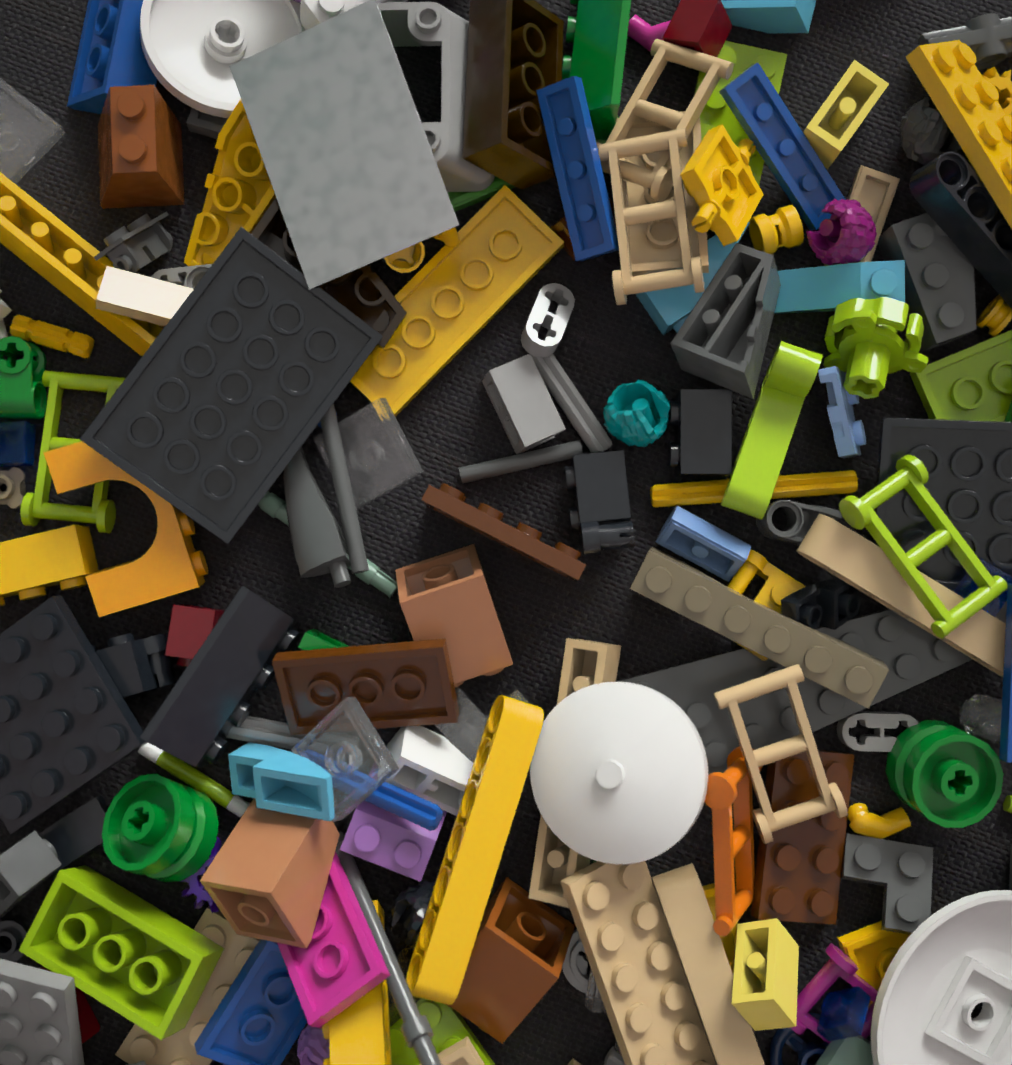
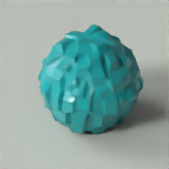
(636, 413)

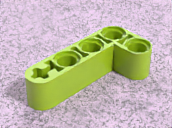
(770, 429)

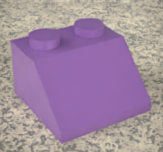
(390, 840)

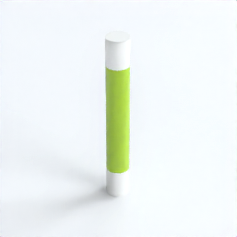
(195, 779)

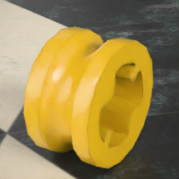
(995, 316)

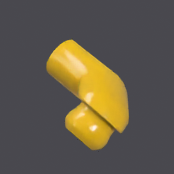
(874, 825)

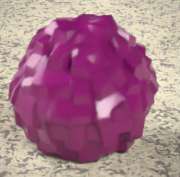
(845, 235)

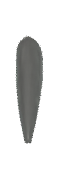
(312, 526)

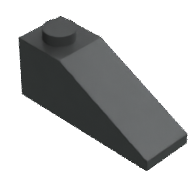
(24, 869)

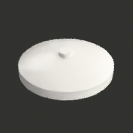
(197, 41)
(619, 772)

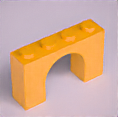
(168, 565)

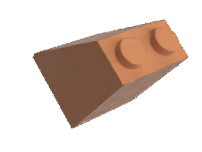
(453, 602)
(273, 875)

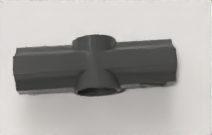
(985, 35)

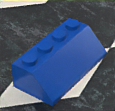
(108, 54)

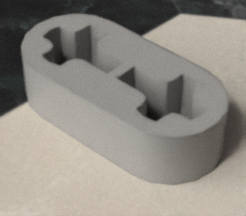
(542, 317)
(872, 719)

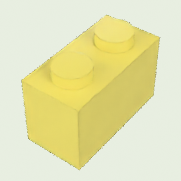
(843, 111)
(766, 975)

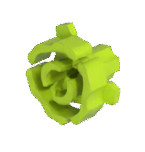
(871, 343)

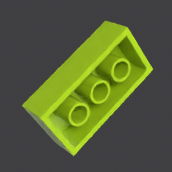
(122, 950)

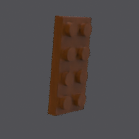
(489, 523)
(392, 682)
(803, 865)

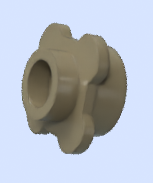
(15, 489)

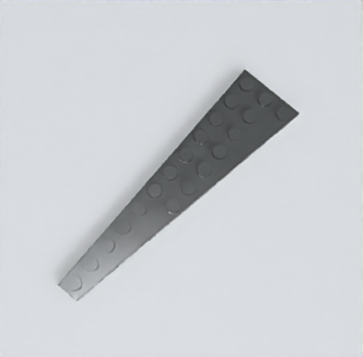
(903, 646)

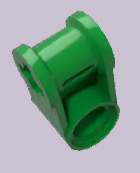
(21, 380)

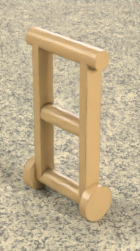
(661, 178)
(692, 272)
(830, 795)

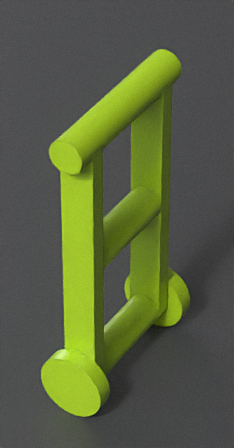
(912, 476)
(36, 505)

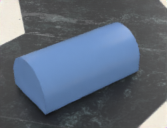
(703, 543)

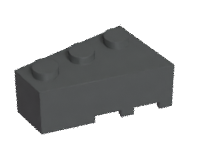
(936, 279)
(731, 322)

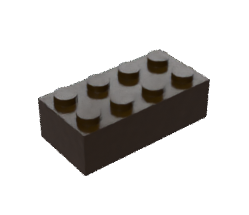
(509, 57)

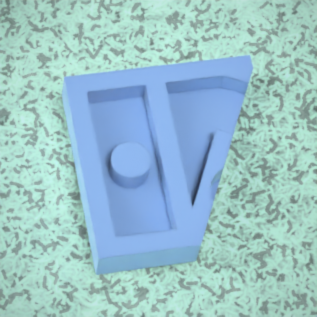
(847, 432)

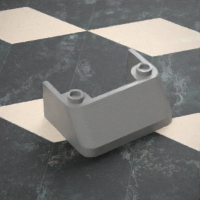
(437, 26)

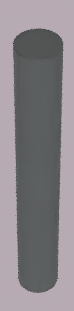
(520, 461)

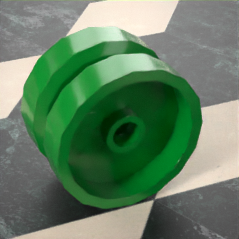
(944, 773)
(160, 828)

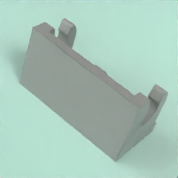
(523, 403)

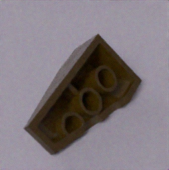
(358, 290)

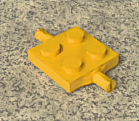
(722, 185)

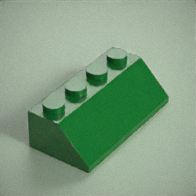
(599, 57)

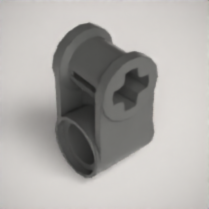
(799, 520)

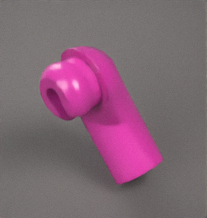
(645, 33)

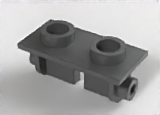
(139, 245)

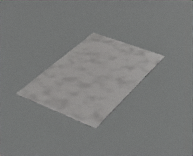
(343, 144)

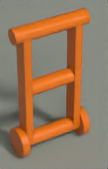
(723, 790)

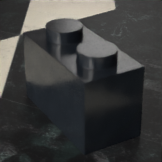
(701, 433)

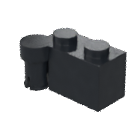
(600, 501)
(137, 663)

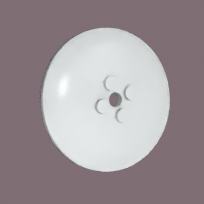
(939, 978)

